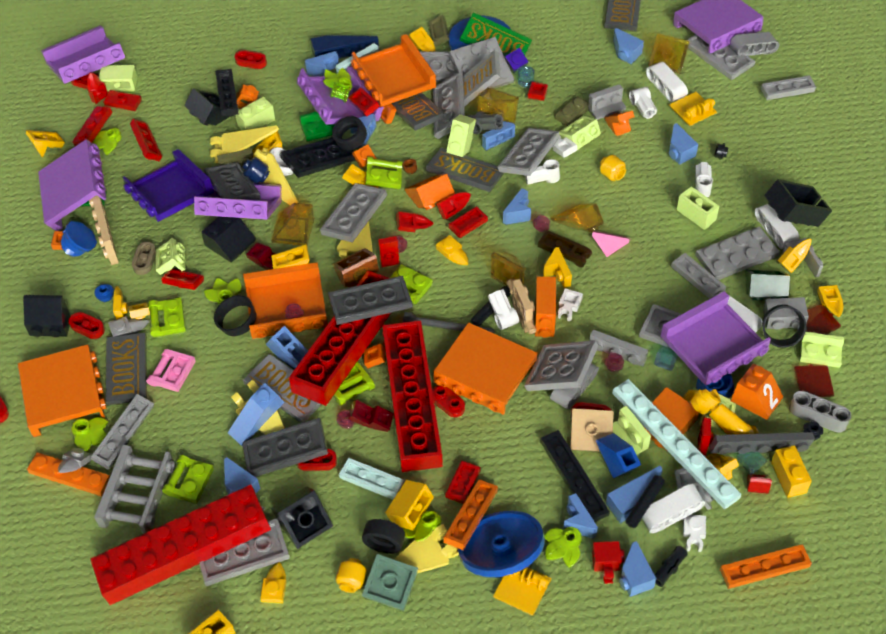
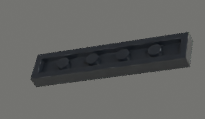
(226, 93)
(574, 475)

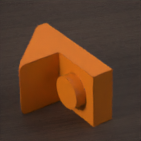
(620, 122)

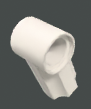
(642, 99)
(548, 172)
(703, 178)
(504, 314)

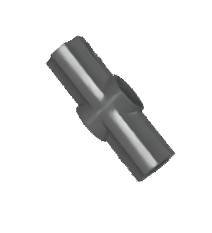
(486, 121)

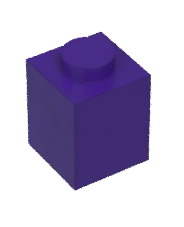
(516, 60)

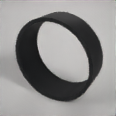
(227, 305)
(792, 340)

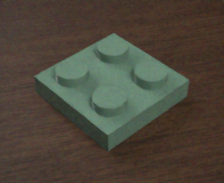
(390, 582)

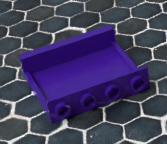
(170, 187)

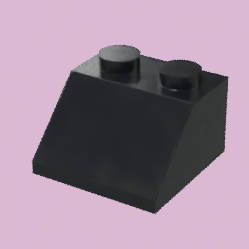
(205, 107)
(228, 237)
(46, 315)
(302, 517)

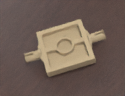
(522, 305)

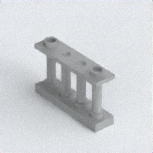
(120, 476)

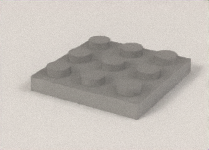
(469, 56)
(561, 366)

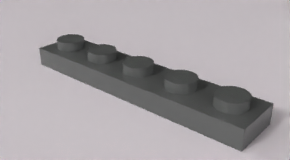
(760, 442)

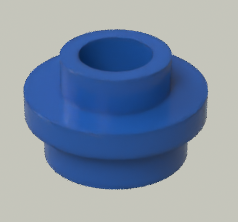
(104, 292)

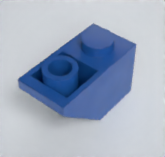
(618, 455)

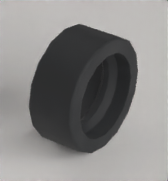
(346, 124)
(383, 536)

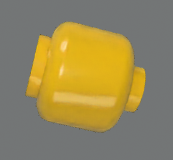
(612, 167)
(351, 575)

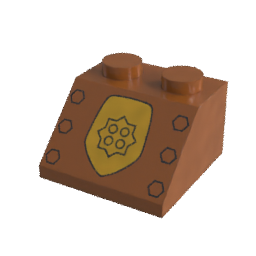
(354, 267)

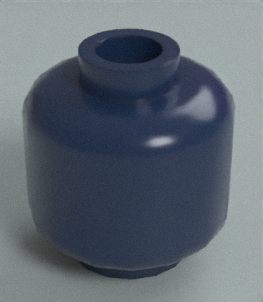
(255, 170)

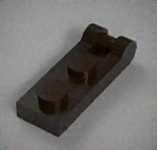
(568, 248)

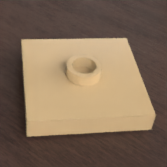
(588, 427)

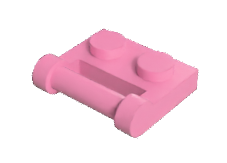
(175, 373)

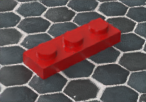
(93, 125)
(146, 140)

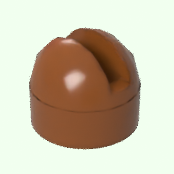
(410, 166)

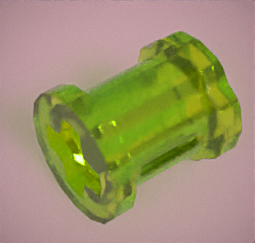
(340, 92)

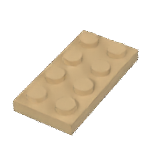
(102, 227)

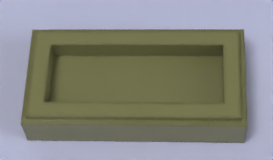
(439, 30)

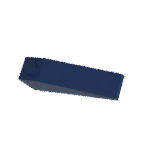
(341, 44)

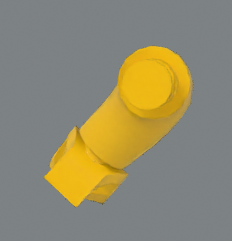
(727, 420)

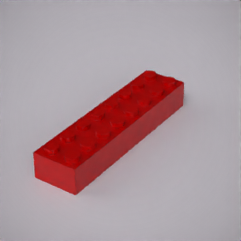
(335, 353)
(412, 397)
(179, 545)

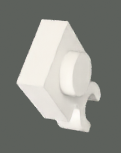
(564, 147)
(569, 302)
(695, 528)

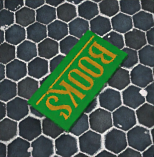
(481, 29)

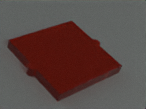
(821, 321)
(814, 380)

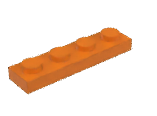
(82, 479)
(470, 514)
(765, 566)

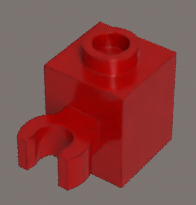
(607, 558)

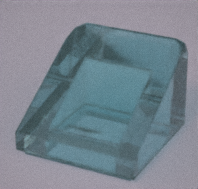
(666, 358)
(751, 461)

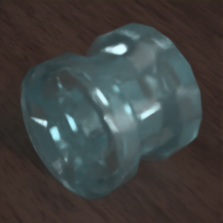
(526, 76)

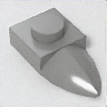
(126, 327)
(74, 460)

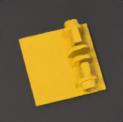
(694, 108)
(523, 589)

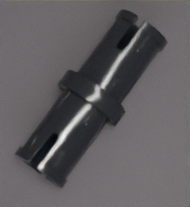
(670, 565)

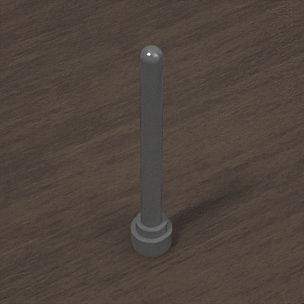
(410, 317)

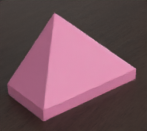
(610, 242)

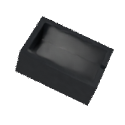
(797, 203)

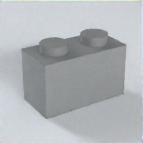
(785, 317)

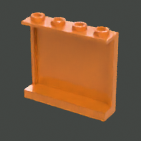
(395, 72)
(276, 289)
(484, 367)
(61, 387)

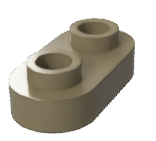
(143, 262)

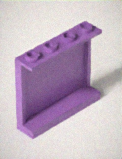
(719, 21)
(82, 54)
(328, 108)
(71, 182)
(241, 208)
(713, 339)

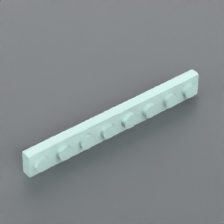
(677, 444)

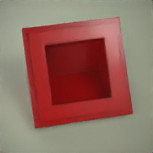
(758, 483)

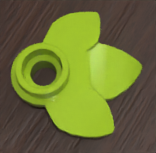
(342, 78)
(108, 139)
(223, 290)
(91, 434)
(425, 526)
(561, 547)

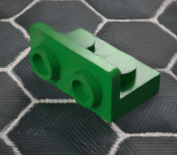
(314, 127)

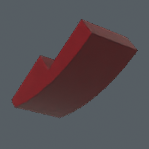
(261, 256)
(374, 418)

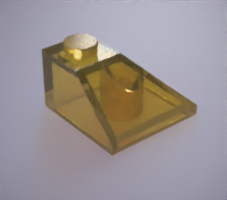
(670, 51)
(499, 103)
(581, 217)
(294, 225)
(506, 267)

